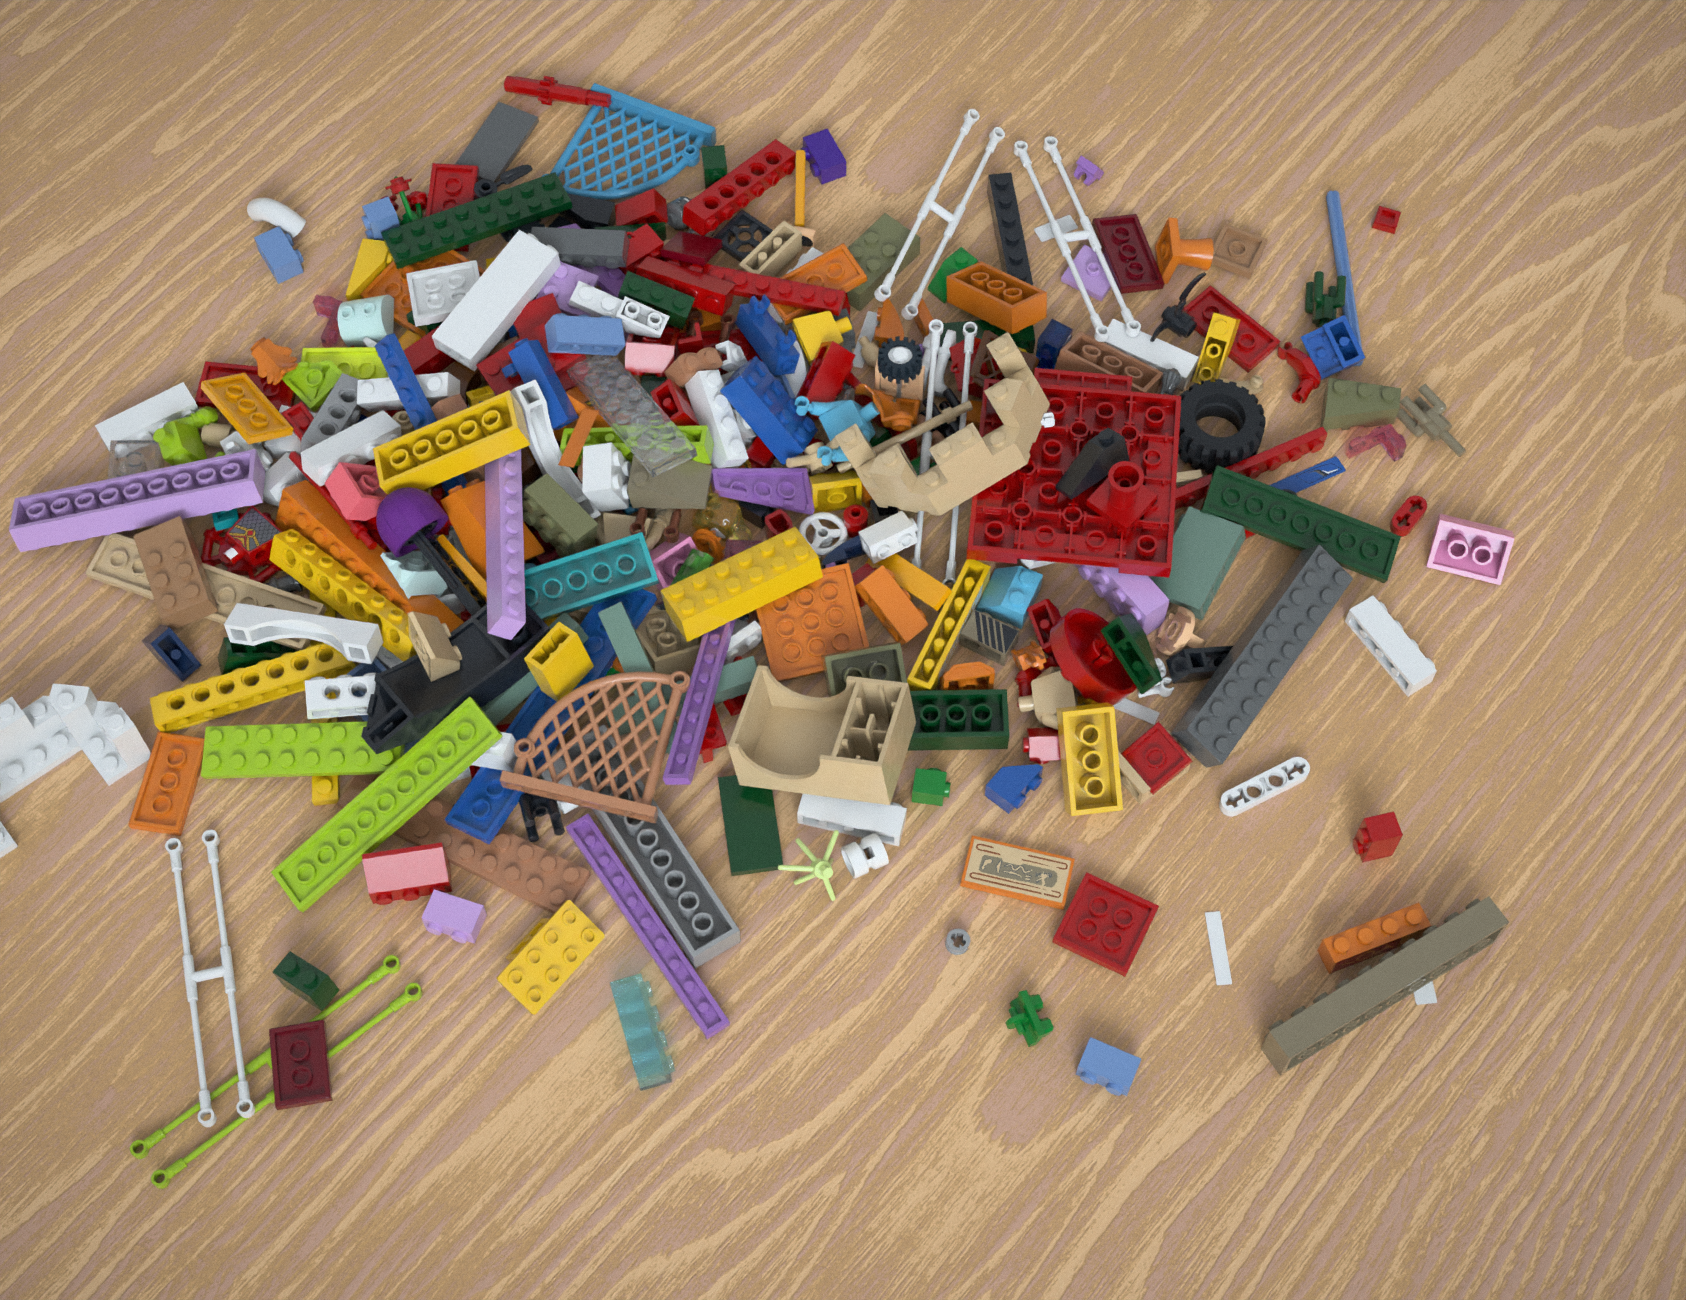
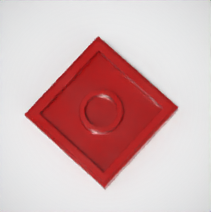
(1156, 757)

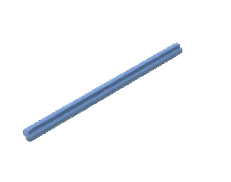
(1342, 260)

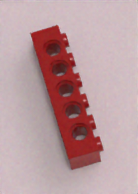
(739, 187)

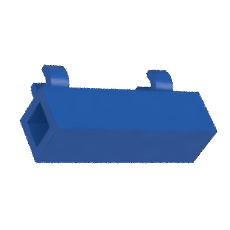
(767, 337)
(533, 364)

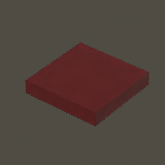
(691, 248)

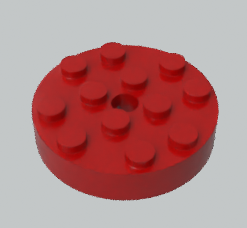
(1088, 658)

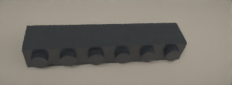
(1008, 227)

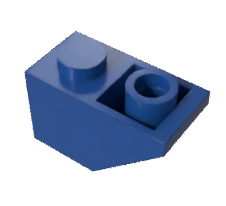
(1012, 784)

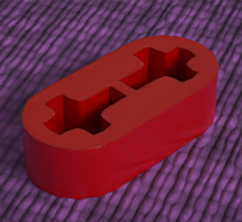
(1412, 518)

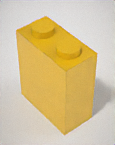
(559, 662)

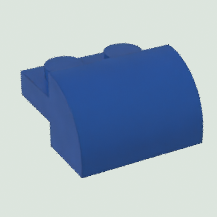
(1333, 347)

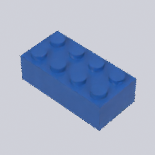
(769, 410)

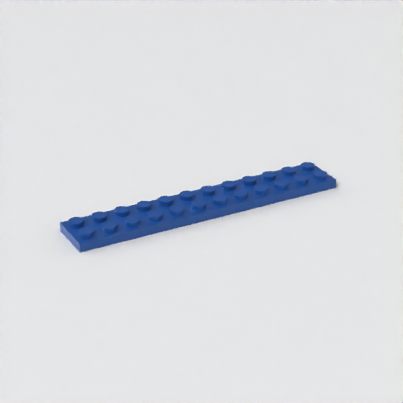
(485, 802)

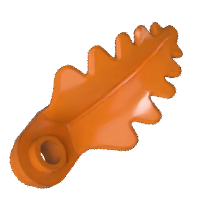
(272, 360)
(889, 411)

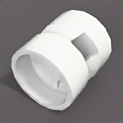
(856, 860)

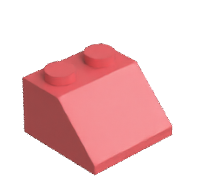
(356, 490)

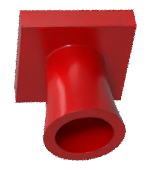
(1122, 496)

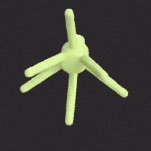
(819, 867)

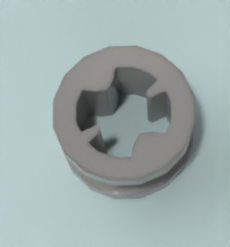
(965, 940)

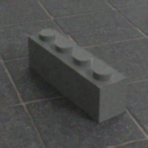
(586, 246)

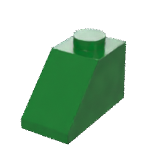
(957, 261)

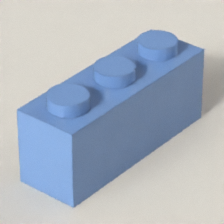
(584, 335)

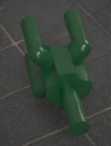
(1324, 305)

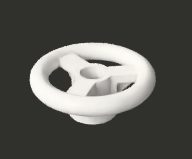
(820, 544)

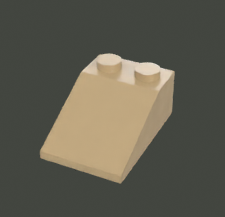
(432, 645)

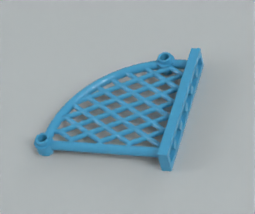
(639, 111)

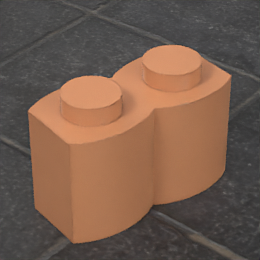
(690, 363)

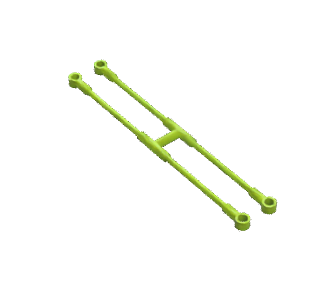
(261, 1060)

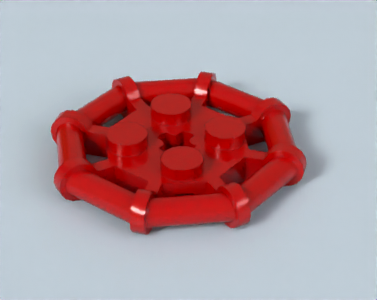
(242, 567)

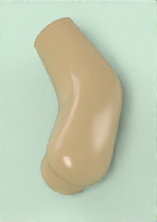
(1254, 385)

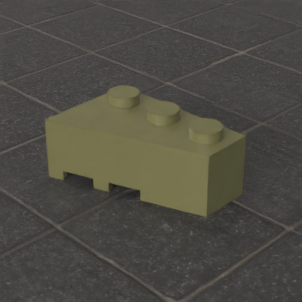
(1358, 404)

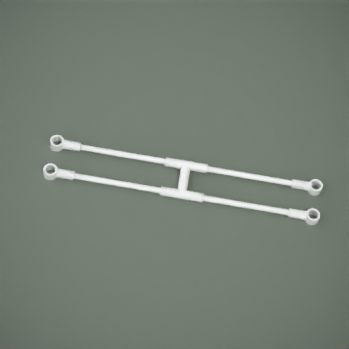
(995, 136)
(1061, 238)
(927, 437)
(192, 977)

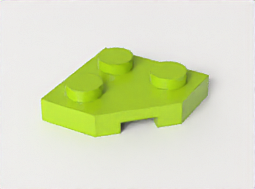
(313, 381)

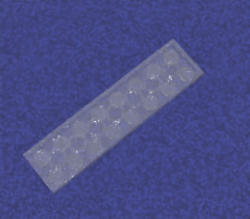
(632, 413)

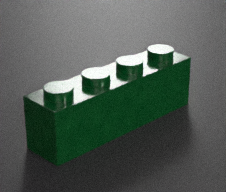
(1023, 339)

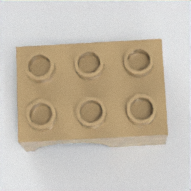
(827, 745)

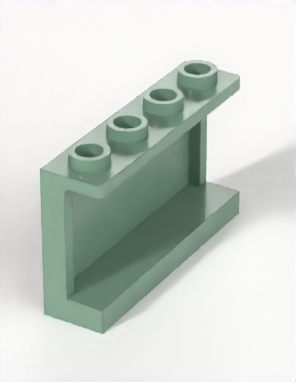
(1200, 559)

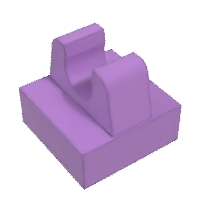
(1088, 168)

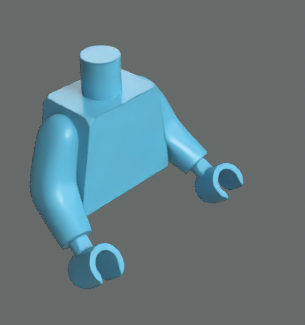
(835, 419)

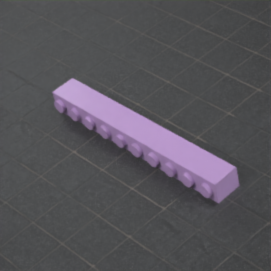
(504, 546)

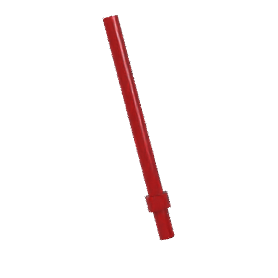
(357, 528)

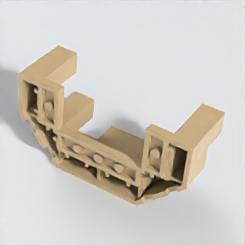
(965, 458)

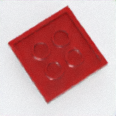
(1105, 924)

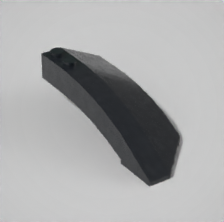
(411, 705)

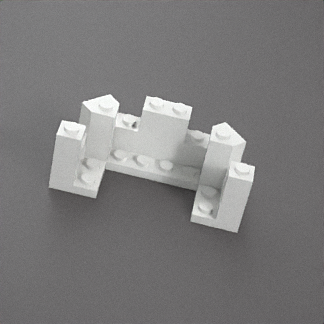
(55, 730)

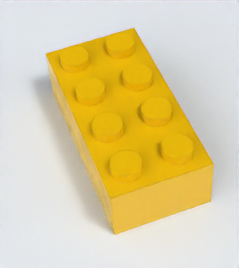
(1089, 759)

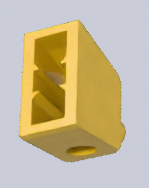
(819, 328)

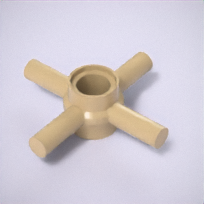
(810, 458)

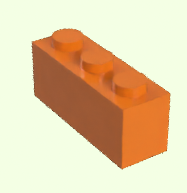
(891, 605)

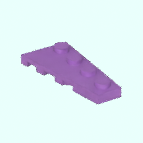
(766, 486)

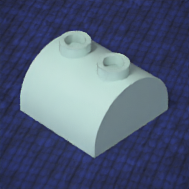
(366, 318)

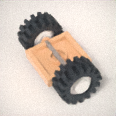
(900, 369)

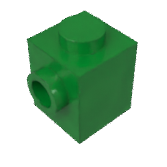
(930, 786)

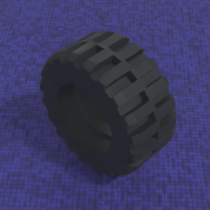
(1221, 401)

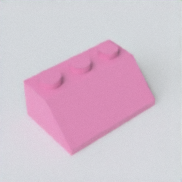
(1470, 549)

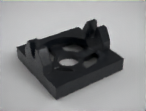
(732, 229)

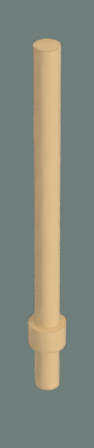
(948, 415)

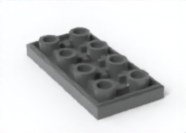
(498, 141)

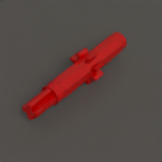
(550, 90)

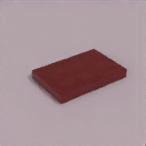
(300, 1064)

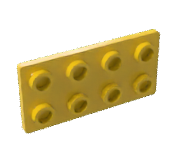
(549, 956)

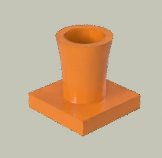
(1174, 251)

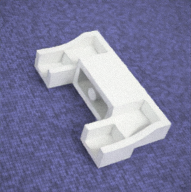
(735, 360)

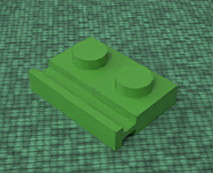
(693, 564)

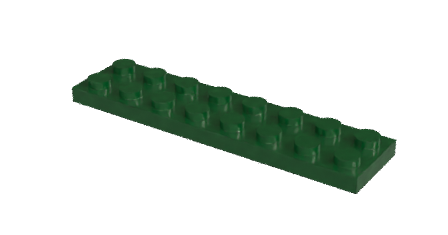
(476, 220)
(1300, 523)

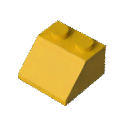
(835, 490)

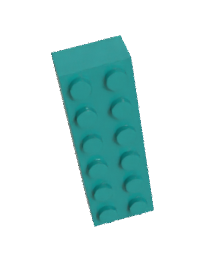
(589, 577)

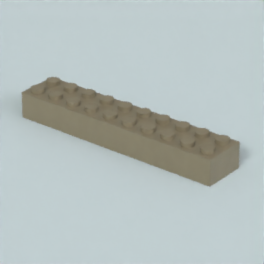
(1383, 985)

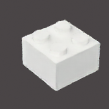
(605, 477)

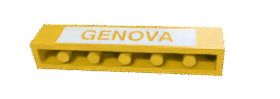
(948, 626)

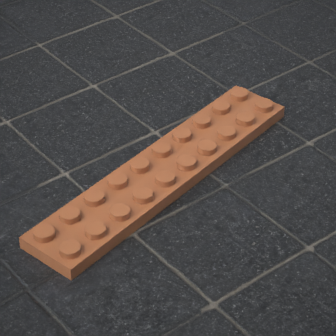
(505, 862)

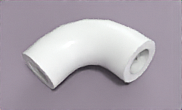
(277, 214)

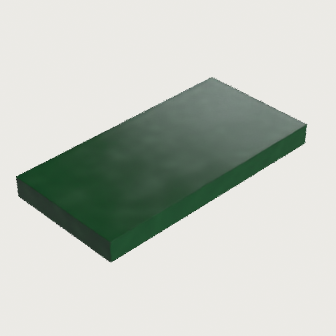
(749, 827)

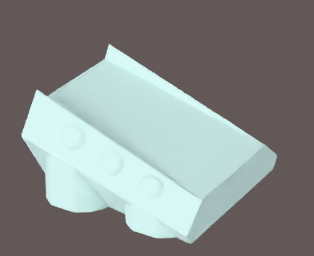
(414, 574)

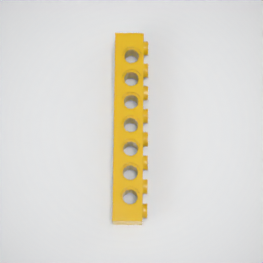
(341, 589)
(244, 696)

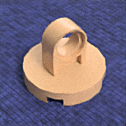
(1177, 632)

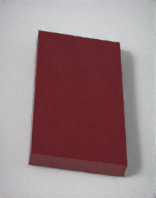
(1128, 253)

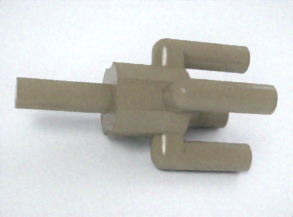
(1429, 419)

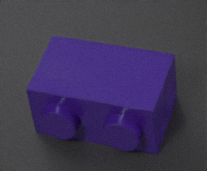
(824, 156)

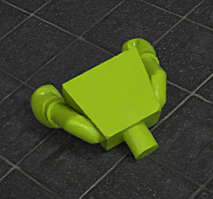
(181, 440)

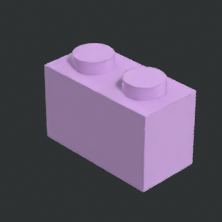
(453, 917)

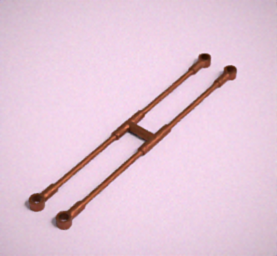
(676, 515)

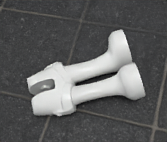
(942, 360)

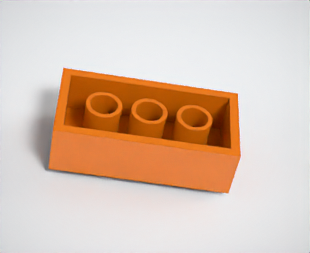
(996, 297)

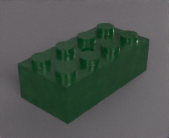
(960, 720)

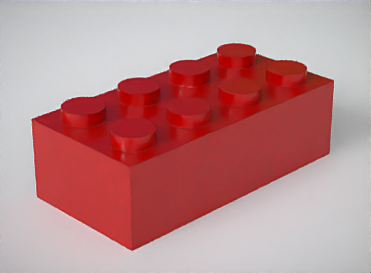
(491, 367)

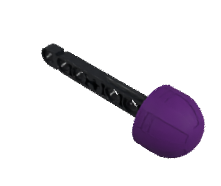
(409, 521)

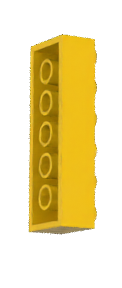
(452, 445)
(741, 583)

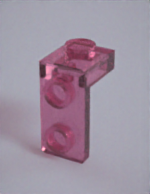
(328, 307)
(1386, 436)

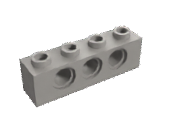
(335, 414)

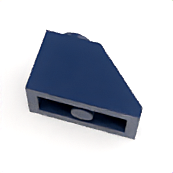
(171, 652)

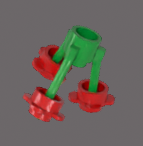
(415, 201)

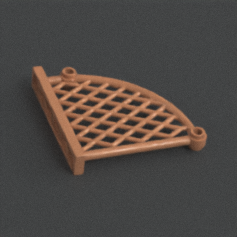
(640, 807)

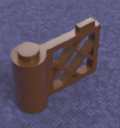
(983, 355)

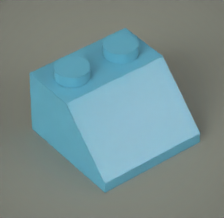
(1010, 594)

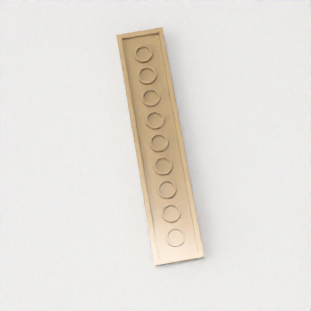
(120, 565)

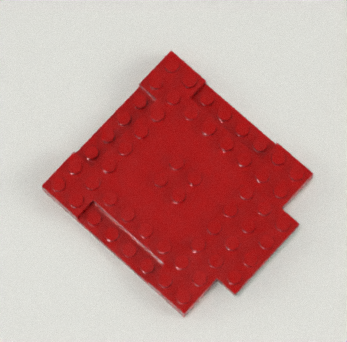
(1034, 521)

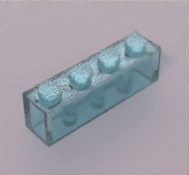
(641, 1031)

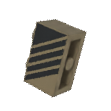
(989, 637)

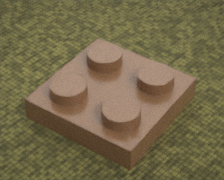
(1238, 250)

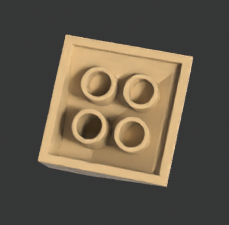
(665, 643)

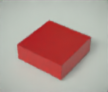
(1386, 220)

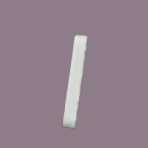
(1266, 789)

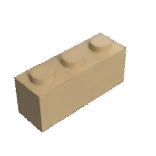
(774, 251)

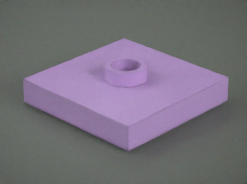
(1090, 272)

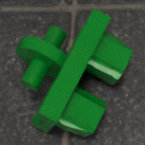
(1025, 1018)

